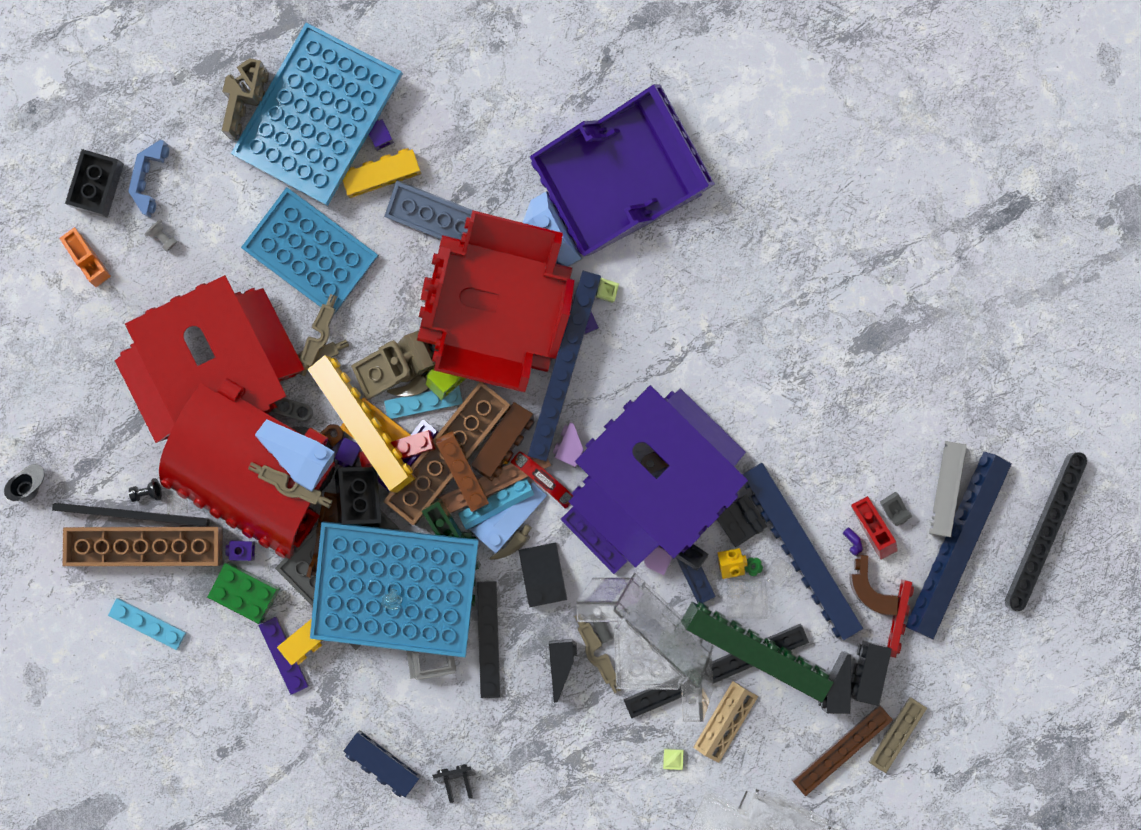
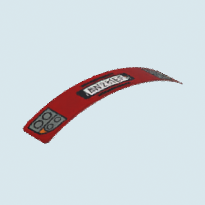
(542, 478)

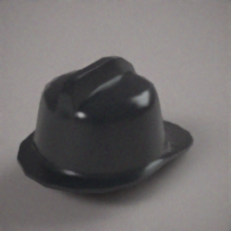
(25, 484)

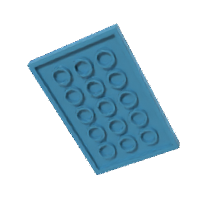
(309, 250)

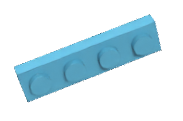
(421, 403)
(497, 503)
(146, 623)

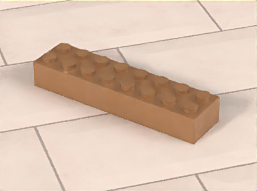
(471, 426)
(142, 546)

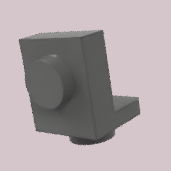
(895, 509)

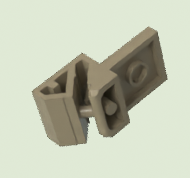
(255, 76)
(393, 365)

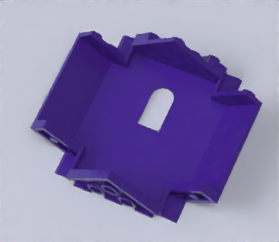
(679, 505)

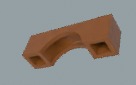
(461, 471)

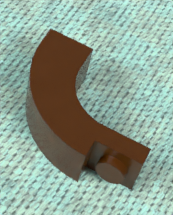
(866, 595)

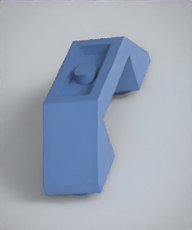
(155, 152)

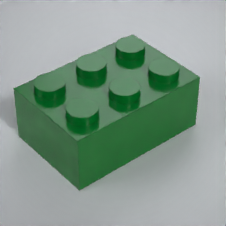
(243, 592)

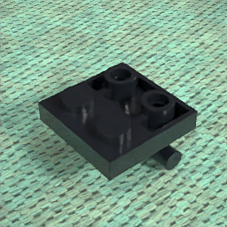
(741, 521)

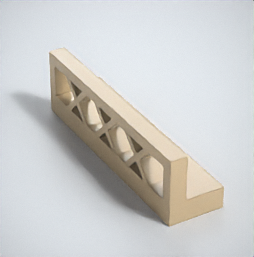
(723, 720)

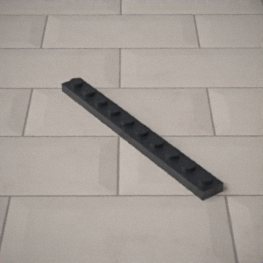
(721, 669)

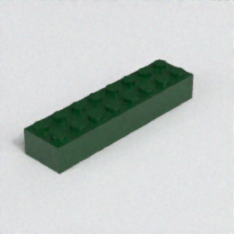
(756, 651)

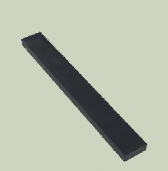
(131, 514)

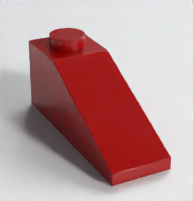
(875, 528)

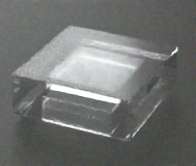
(176, 504)

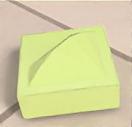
(607, 290)
(673, 759)

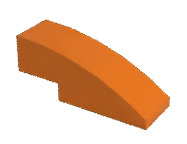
(85, 257)

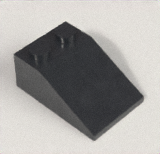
(542, 575)
(561, 661)
(839, 696)

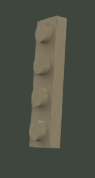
(897, 735)

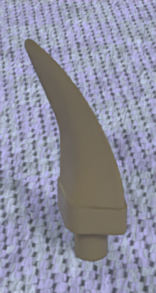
(415, 387)
(518, 541)

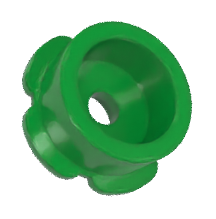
(758, 567)

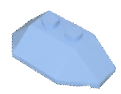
(545, 215)

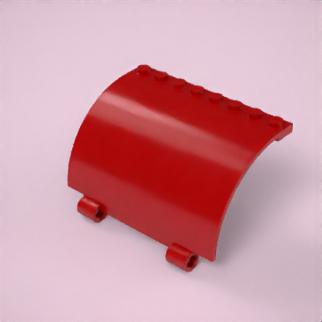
(210, 463)

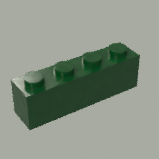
(442, 521)

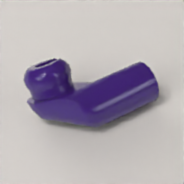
(855, 540)

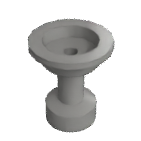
(156, 230)

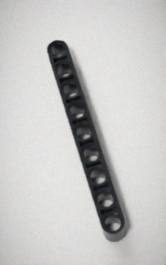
(1053, 525)

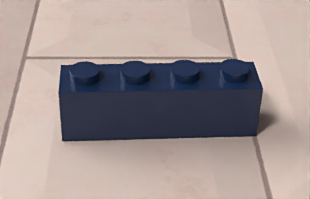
(382, 764)

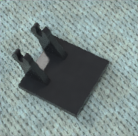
(445, 776)

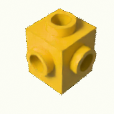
(731, 563)

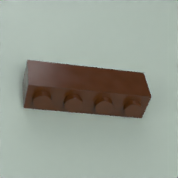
(503, 441)

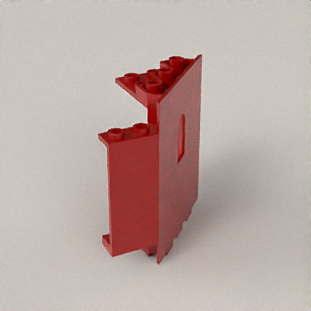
(531, 306)
(242, 334)

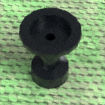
(153, 490)

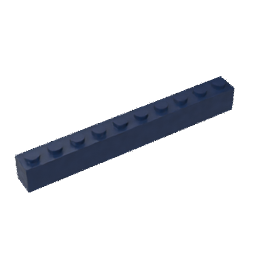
(564, 366)
(957, 549)
(802, 552)

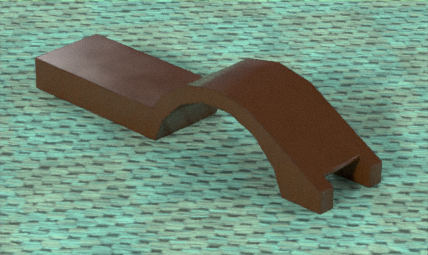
(326, 515)

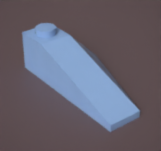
(299, 455)
(500, 527)

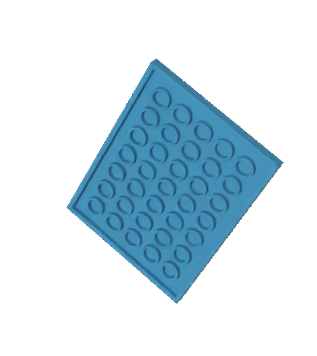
(317, 113)
(428, 572)

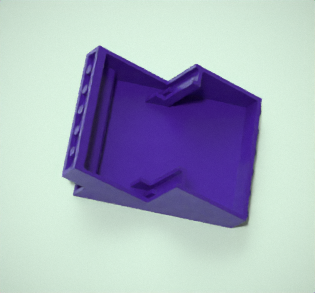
(621, 171)

